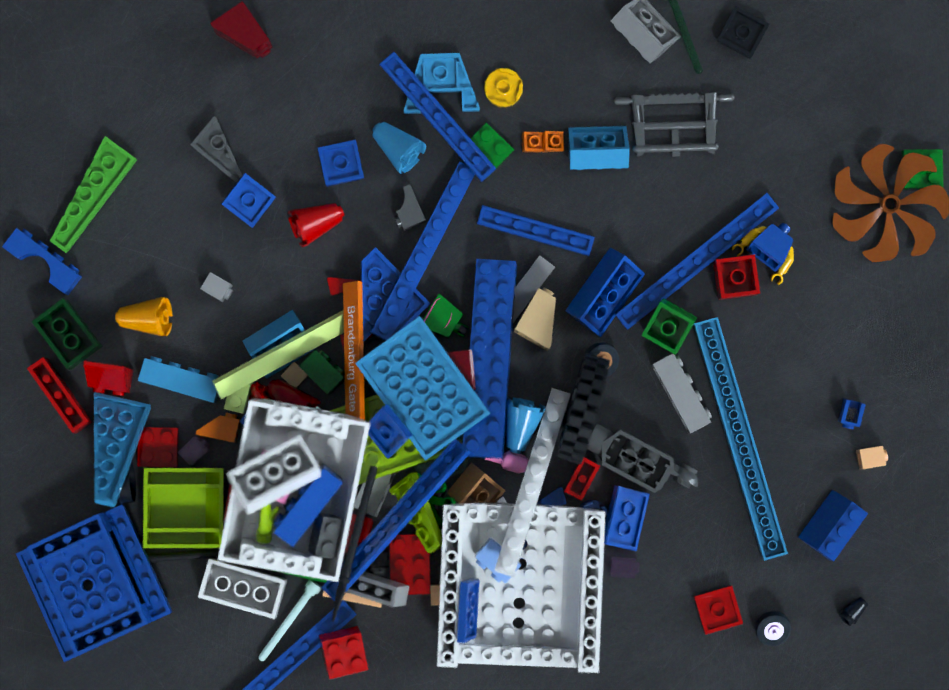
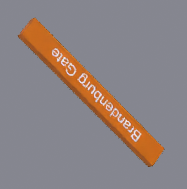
(353, 348)

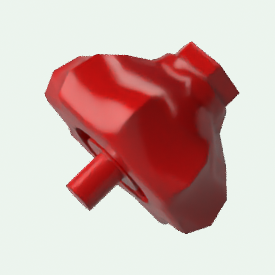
(258, 391)

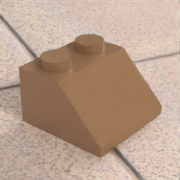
(475, 487)

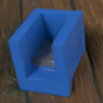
(851, 413)

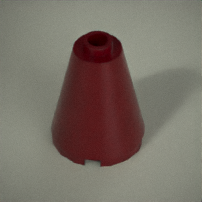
(284, 392)

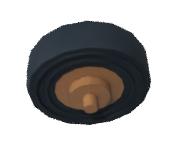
(605, 351)

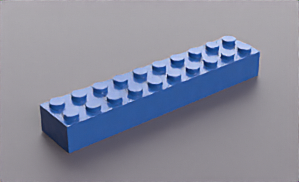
(491, 353)

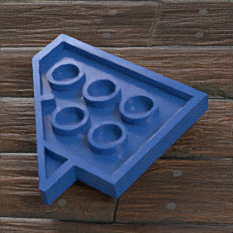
(378, 280)

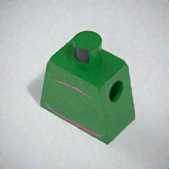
(444, 318)

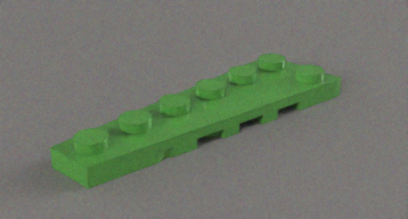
(100, 180)

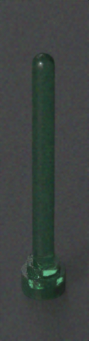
(686, 36)

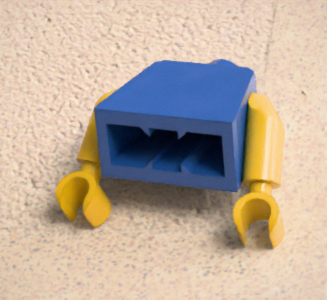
(771, 247)

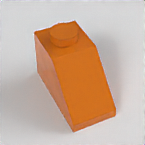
(222, 428)

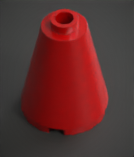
(314, 221)

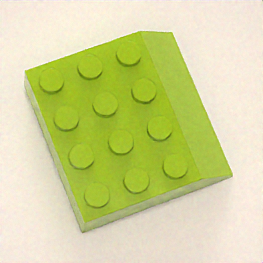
(183, 507)

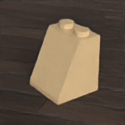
(538, 319)

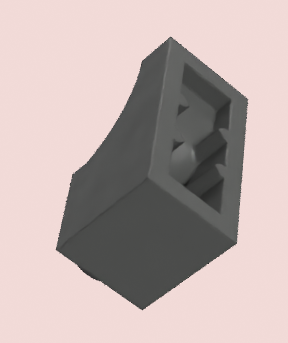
(410, 213)

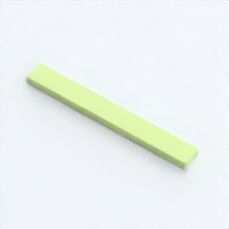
(279, 355)

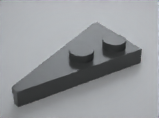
(214, 147)

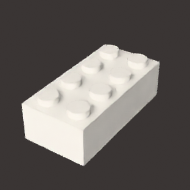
(274, 474)
(242, 588)

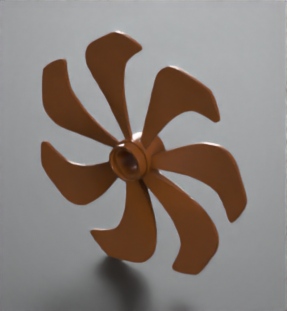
(873, 167)

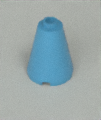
(398, 146)
(521, 423)

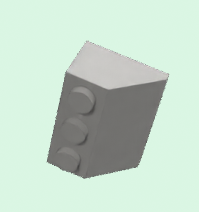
(645, 29)

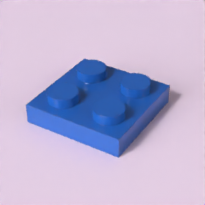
(340, 163)
(248, 200)
(388, 431)

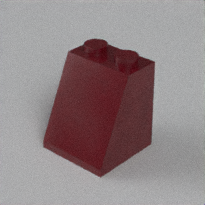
(243, 31)

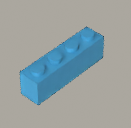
(178, 380)

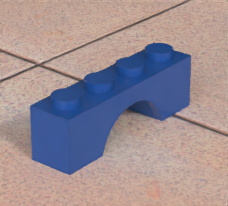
(61, 275)

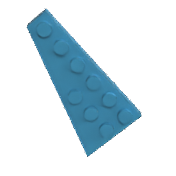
(116, 437)

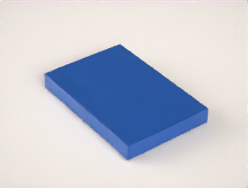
(625, 518)
(468, 610)

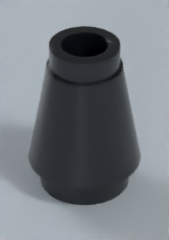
(853, 611)

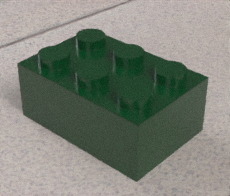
(67, 334)

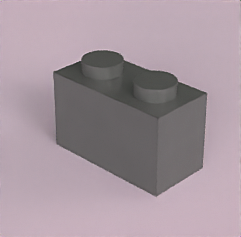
(325, 535)

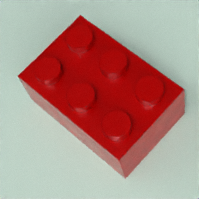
(410, 563)

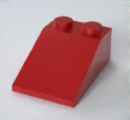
(108, 377)

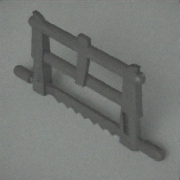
(709, 123)

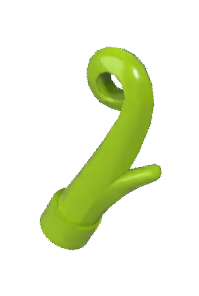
(266, 519)

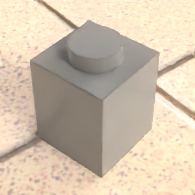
(217, 287)

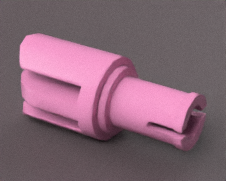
(512, 462)

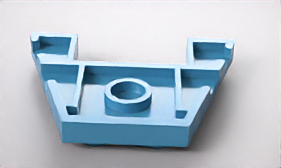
(444, 74)

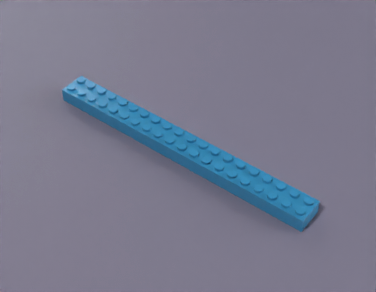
(740, 439)

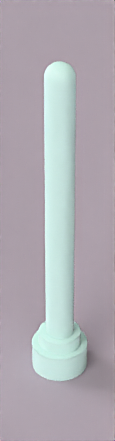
(311, 589)

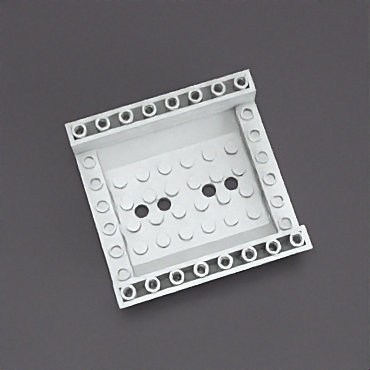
(557, 585)

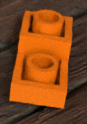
(543, 141)

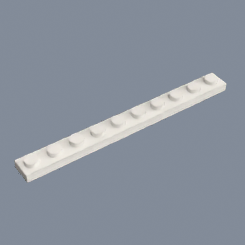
(532, 483)

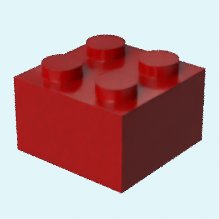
(736, 277)
(343, 652)

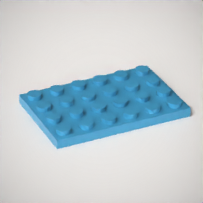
(423, 387)

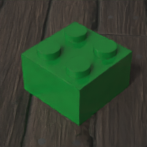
(669, 326)

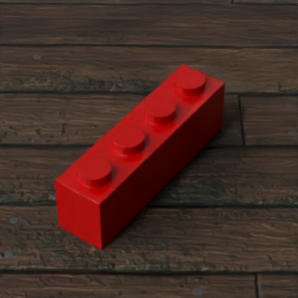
(59, 395)

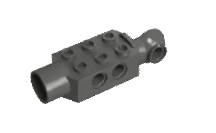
(638, 460)

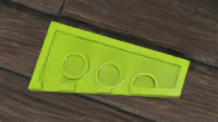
(424, 520)

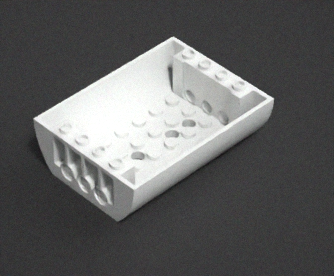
(333, 440)

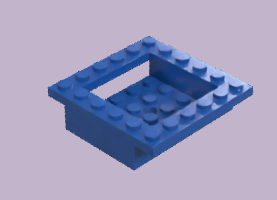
(111, 608)

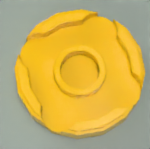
(503, 87)

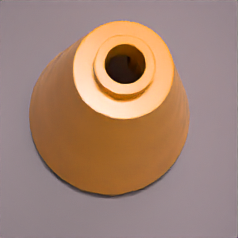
(147, 316)

